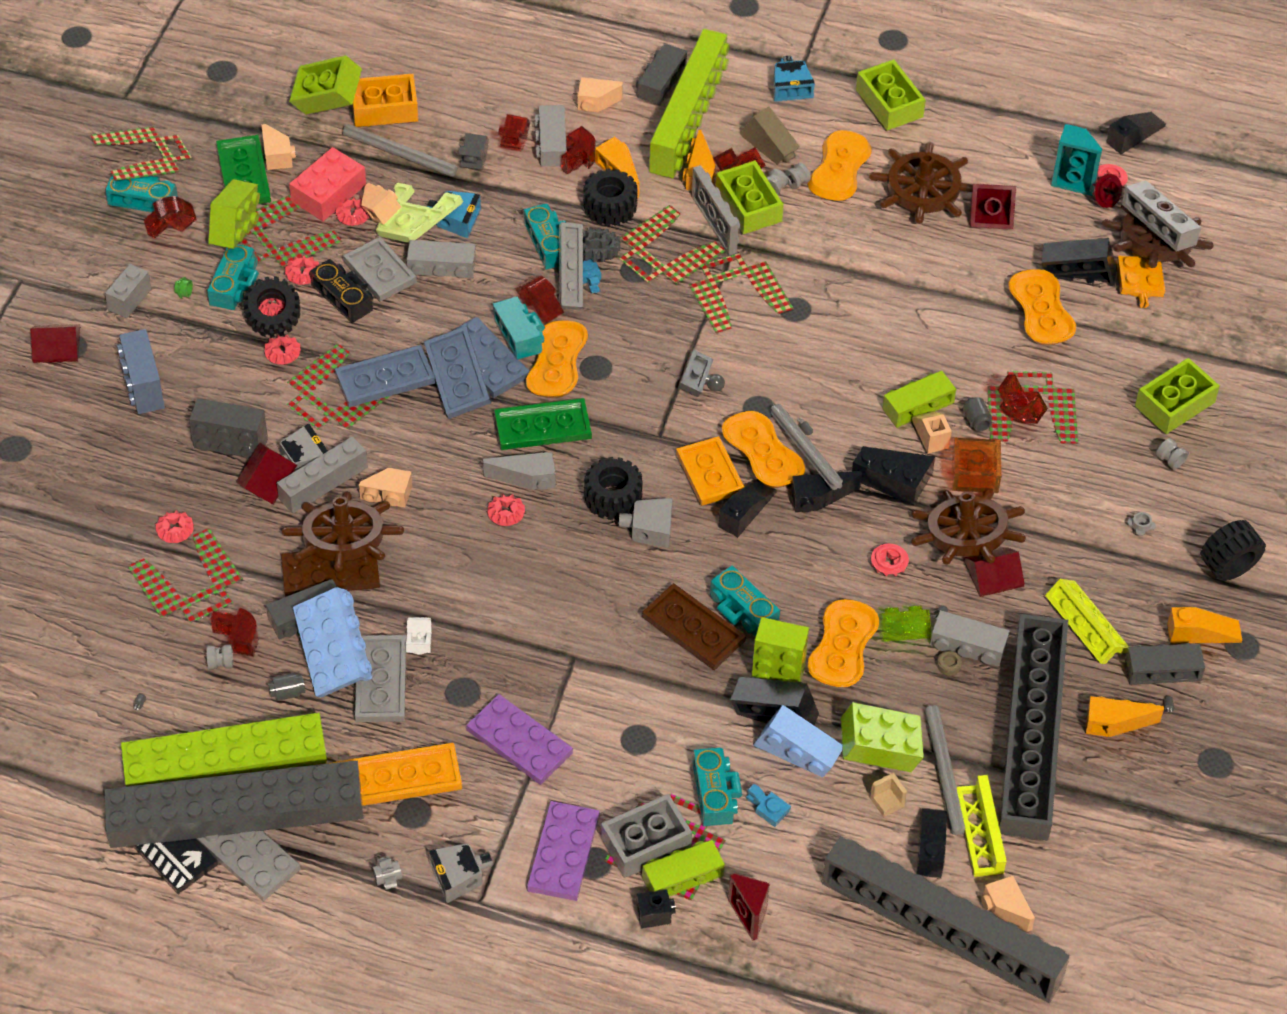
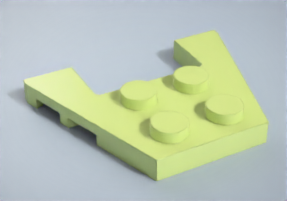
(413, 219)

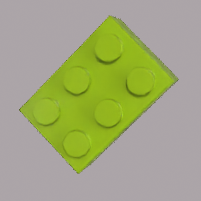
(325, 85)
(890, 94)
(750, 197)
(233, 213)
(1177, 395)
(780, 651)
(881, 737)

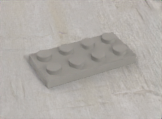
(715, 210)
(384, 695)
(253, 860)

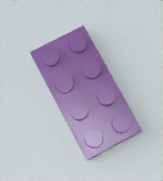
(519, 739)
(563, 851)

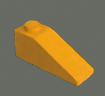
(616, 155)
(1201, 626)

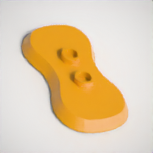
(838, 171)
(1044, 315)
(555, 368)
(769, 458)
(840, 654)

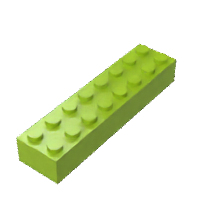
(689, 103)
(225, 751)

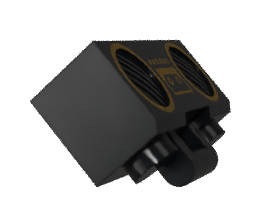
(342, 290)

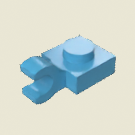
(591, 275)
(769, 807)

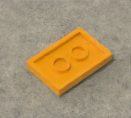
(709, 470)

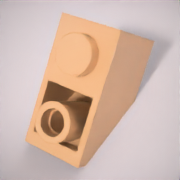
(379, 203)
(933, 431)
(387, 485)

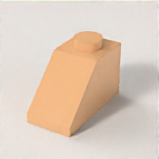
(598, 94)
(277, 149)
(1008, 903)

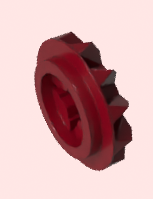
(1114, 186)

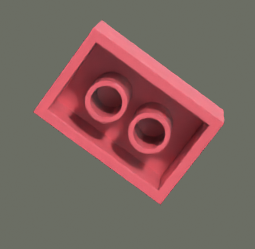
(327, 184)

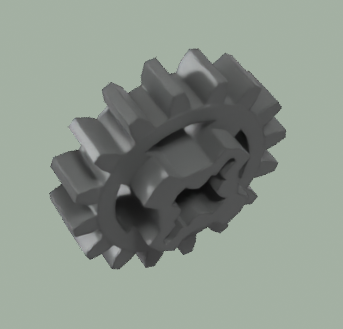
(600, 244)

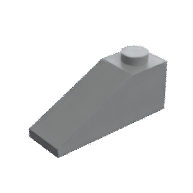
(526, 470)

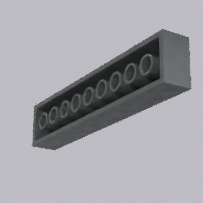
(1033, 727)
(233, 804)
(945, 919)

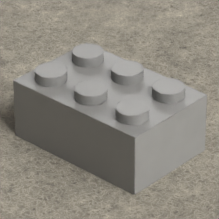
(645, 834)

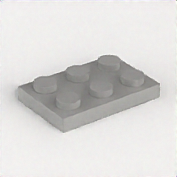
(380, 268)

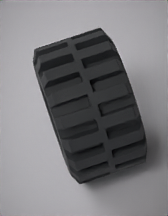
(610, 197)
(266, 290)
(612, 473)
(1233, 550)

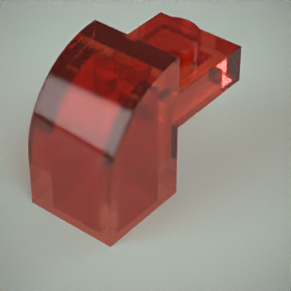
(514, 132)
(580, 150)
(729, 159)
(169, 212)
(540, 294)
(1021, 405)
(240, 629)

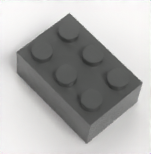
(227, 428)

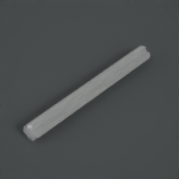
(400, 150)
(806, 447)
(945, 770)

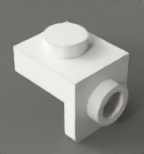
(418, 635)

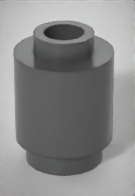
(977, 414)
(286, 686)

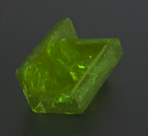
(905, 624)

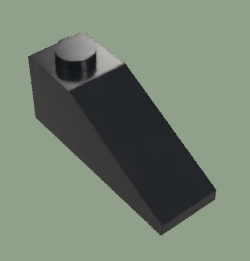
(1132, 130)
(814, 493)
(744, 507)
(932, 843)

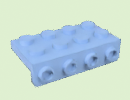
(332, 641)

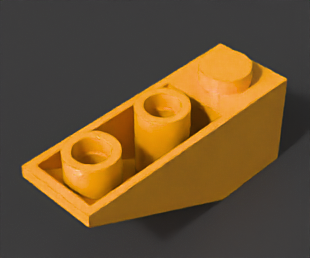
(700, 156)
(1115, 717)

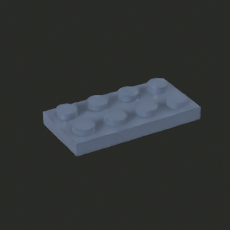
(496, 361)
(457, 372)
(384, 376)

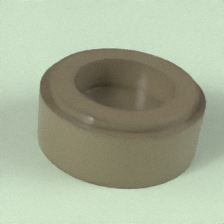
(949, 663)

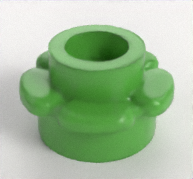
(183, 287)

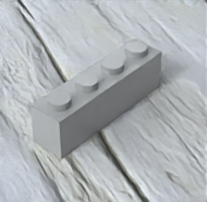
(322, 474)

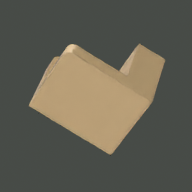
(888, 794)

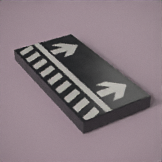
(178, 861)

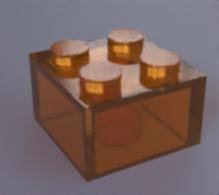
(976, 465)

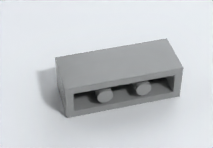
(551, 134)
(441, 258)
(969, 638)

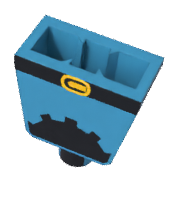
(792, 80)
(463, 217)

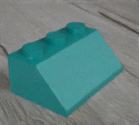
(1077, 161)

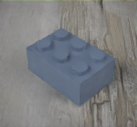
(141, 371)

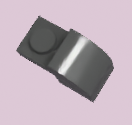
(474, 151)

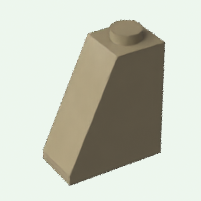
(770, 136)

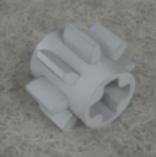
(387, 872)

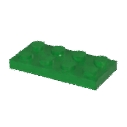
(243, 161)
(542, 424)

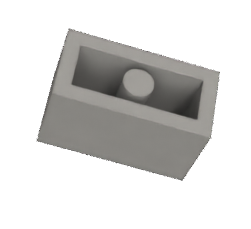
(128, 291)

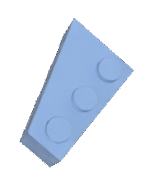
(799, 742)

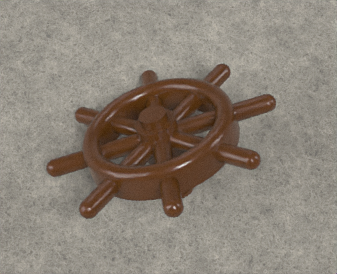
(924, 182)
(968, 526)
(342, 530)

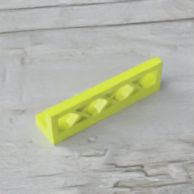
(1086, 620)
(989, 823)

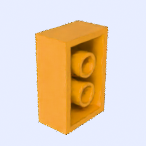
(385, 100)

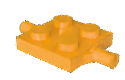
(1139, 279)

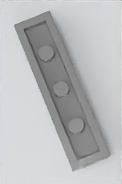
(571, 266)

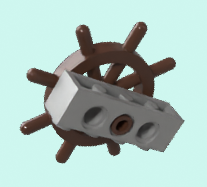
(1164, 229)

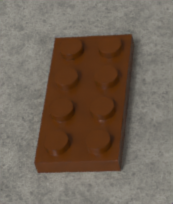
(301, 575)
(693, 626)

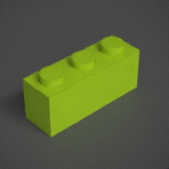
(919, 398)
(684, 869)

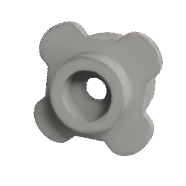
(1141, 518)

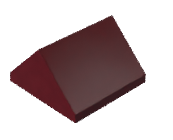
(992, 206)
(55, 343)
(264, 471)
(998, 576)
(749, 902)

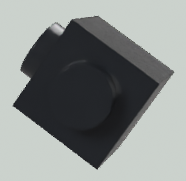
(655, 908)

